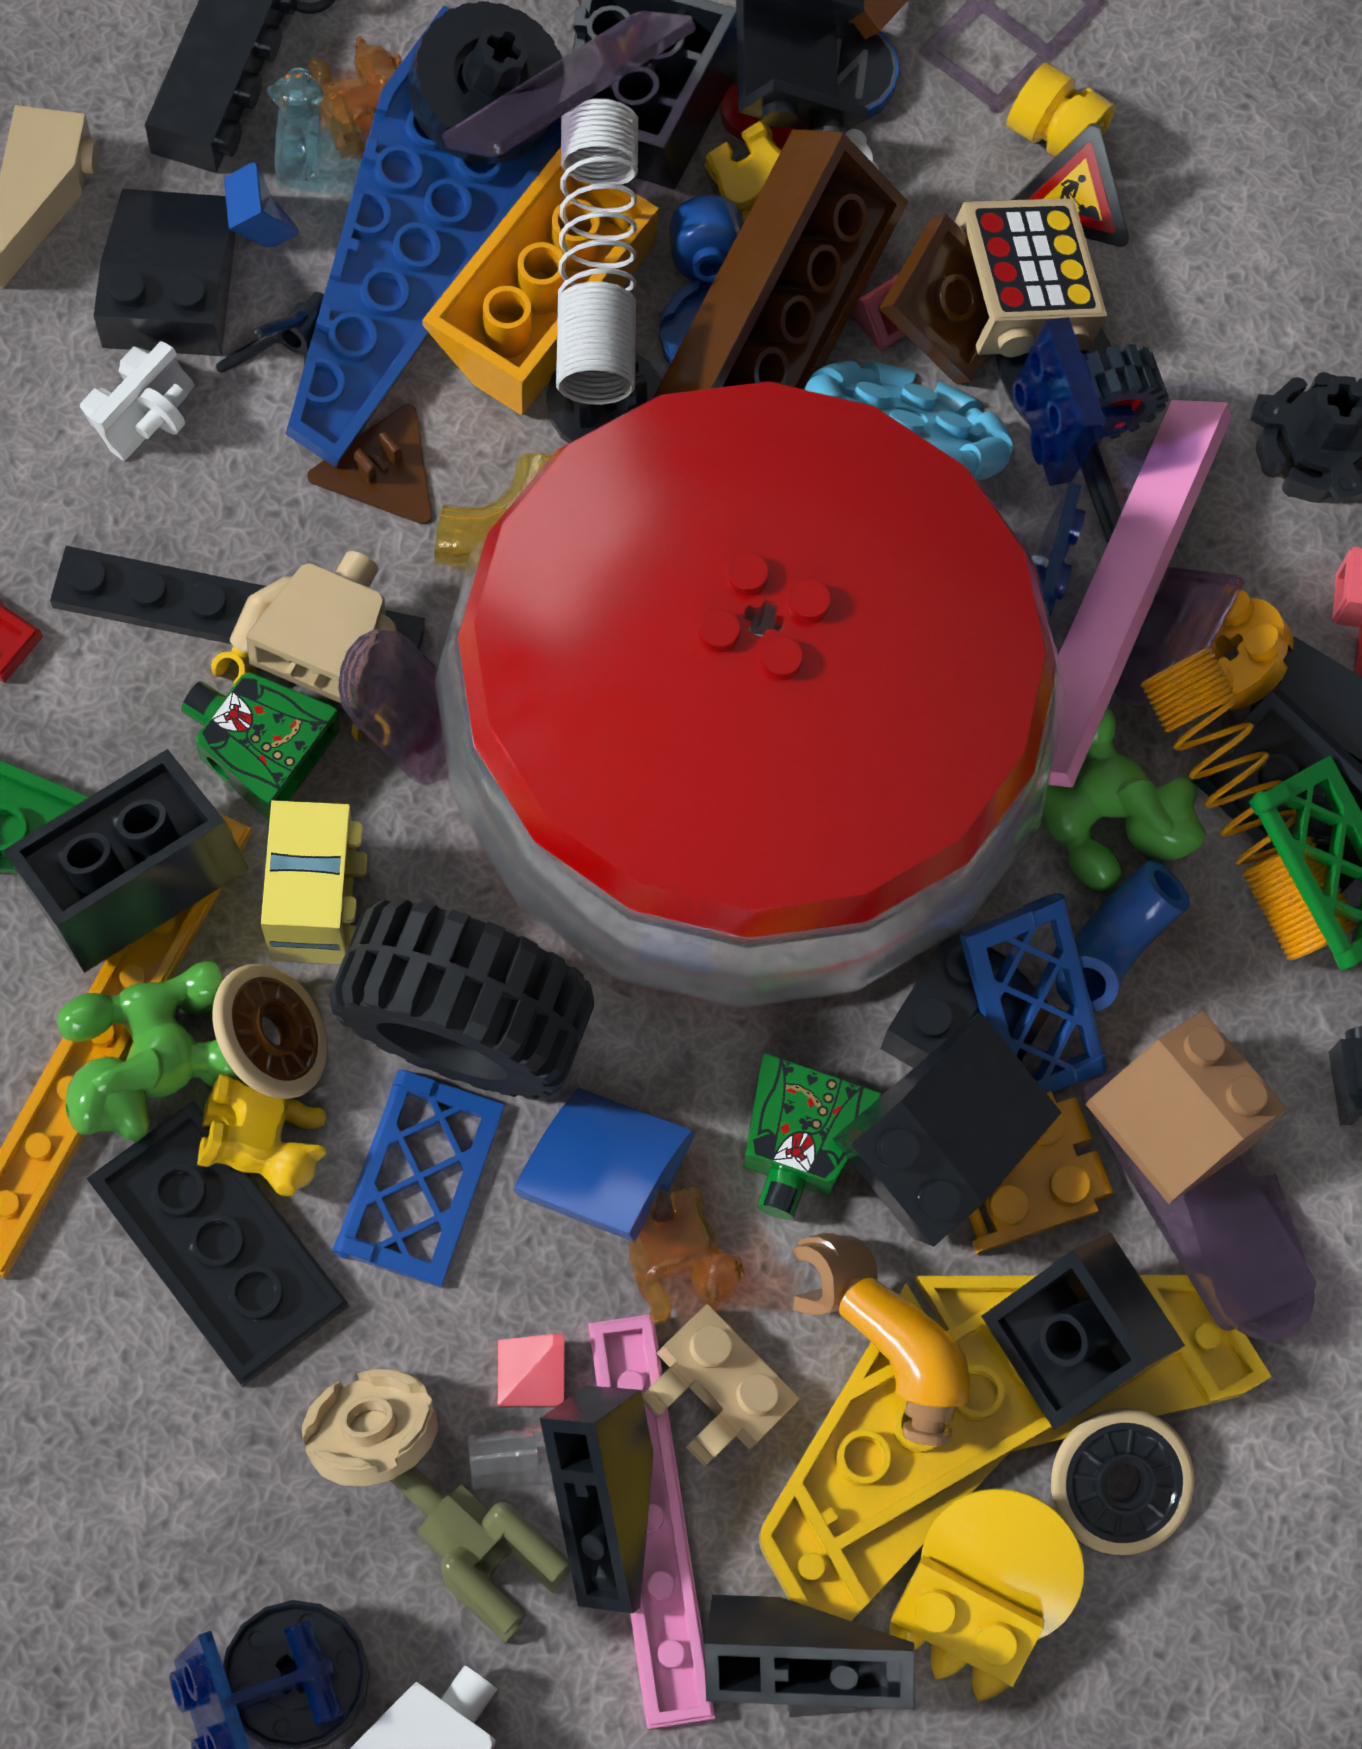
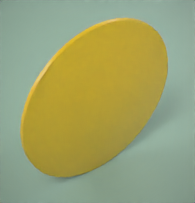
(1012, 1549)

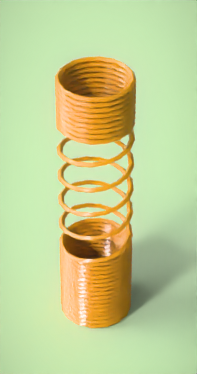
(1188, 692)

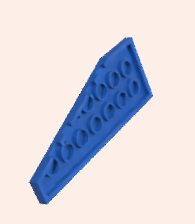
(401, 246)

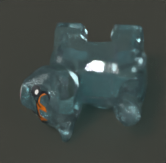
(298, 131)

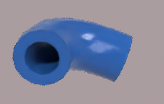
(1124, 929)

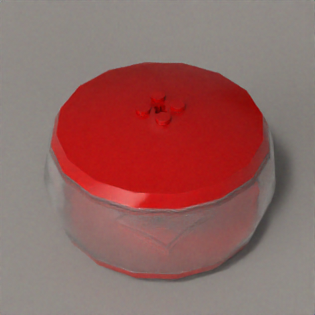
(730, 798)

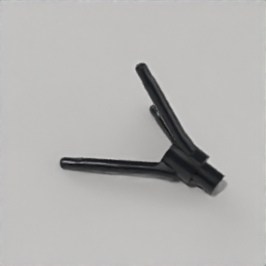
(292, 331)

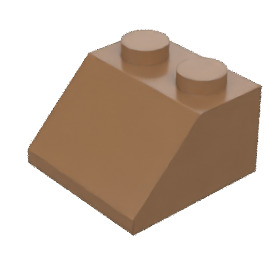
(1186, 1107)

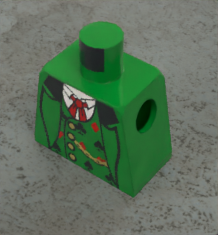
(261, 736)
(793, 1131)

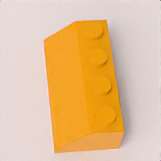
(504, 303)

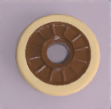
(238, 1012)

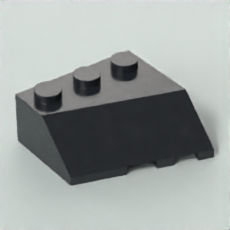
(675, 89)

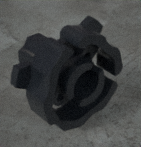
(1321, 433)

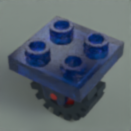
(1083, 397)

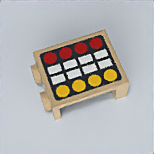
(1031, 271)

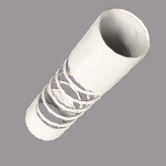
(597, 317)

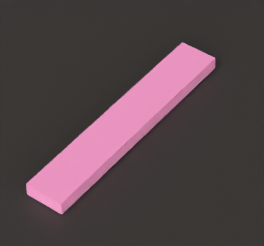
(668, 1620)

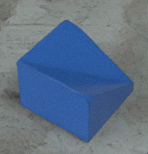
(254, 211)

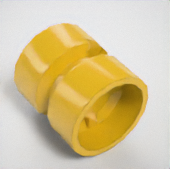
(1054, 111)

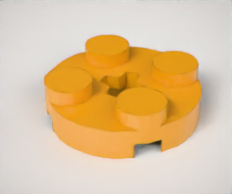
(1262, 645)

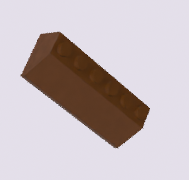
(791, 269)

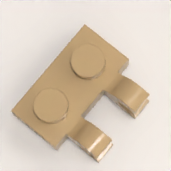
(726, 1378)

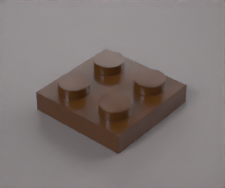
(941, 300)

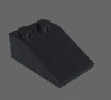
(165, 273)
(949, 1131)

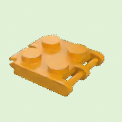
(1046, 1186)

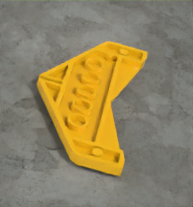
(871, 1495)

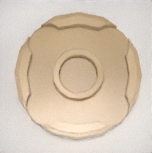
(370, 1428)

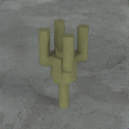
(476, 1544)

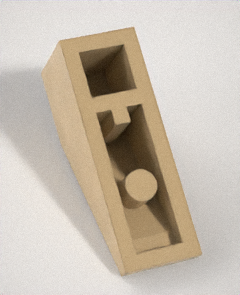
(40, 179)

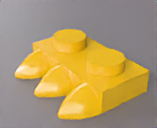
(965, 1627)

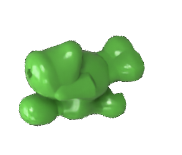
(1110, 784)
(161, 1060)

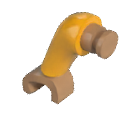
(924, 1358)

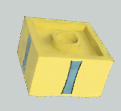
(311, 881)

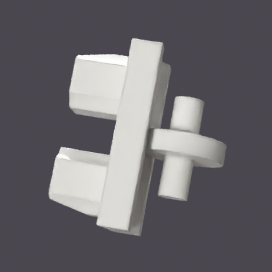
(142, 402)

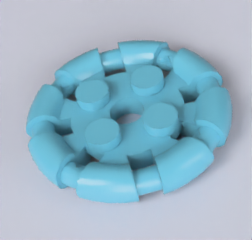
(943, 417)

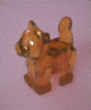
(351, 103)
(681, 1246)

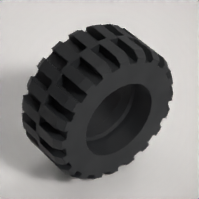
(462, 998)

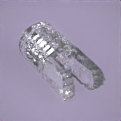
(507, 1459)

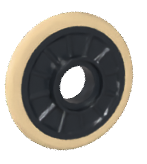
(1163, 1488)

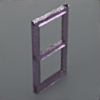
(1043, 51)

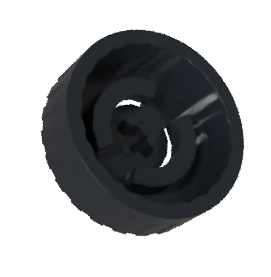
(497, 54)

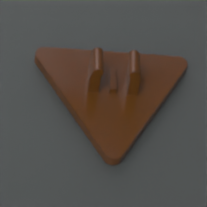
(383, 468)

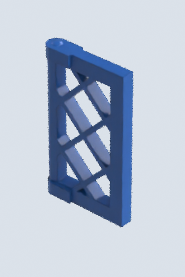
(990, 990)
(449, 1221)

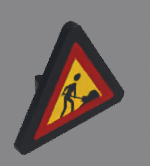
(1086, 175)

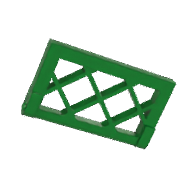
(1292, 849)

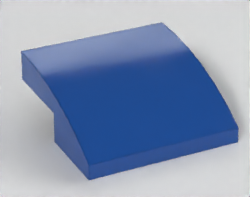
(604, 1163)

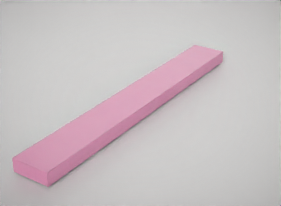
(1132, 572)

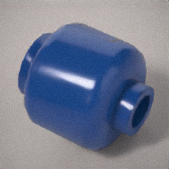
(703, 235)

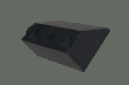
(127, 859)

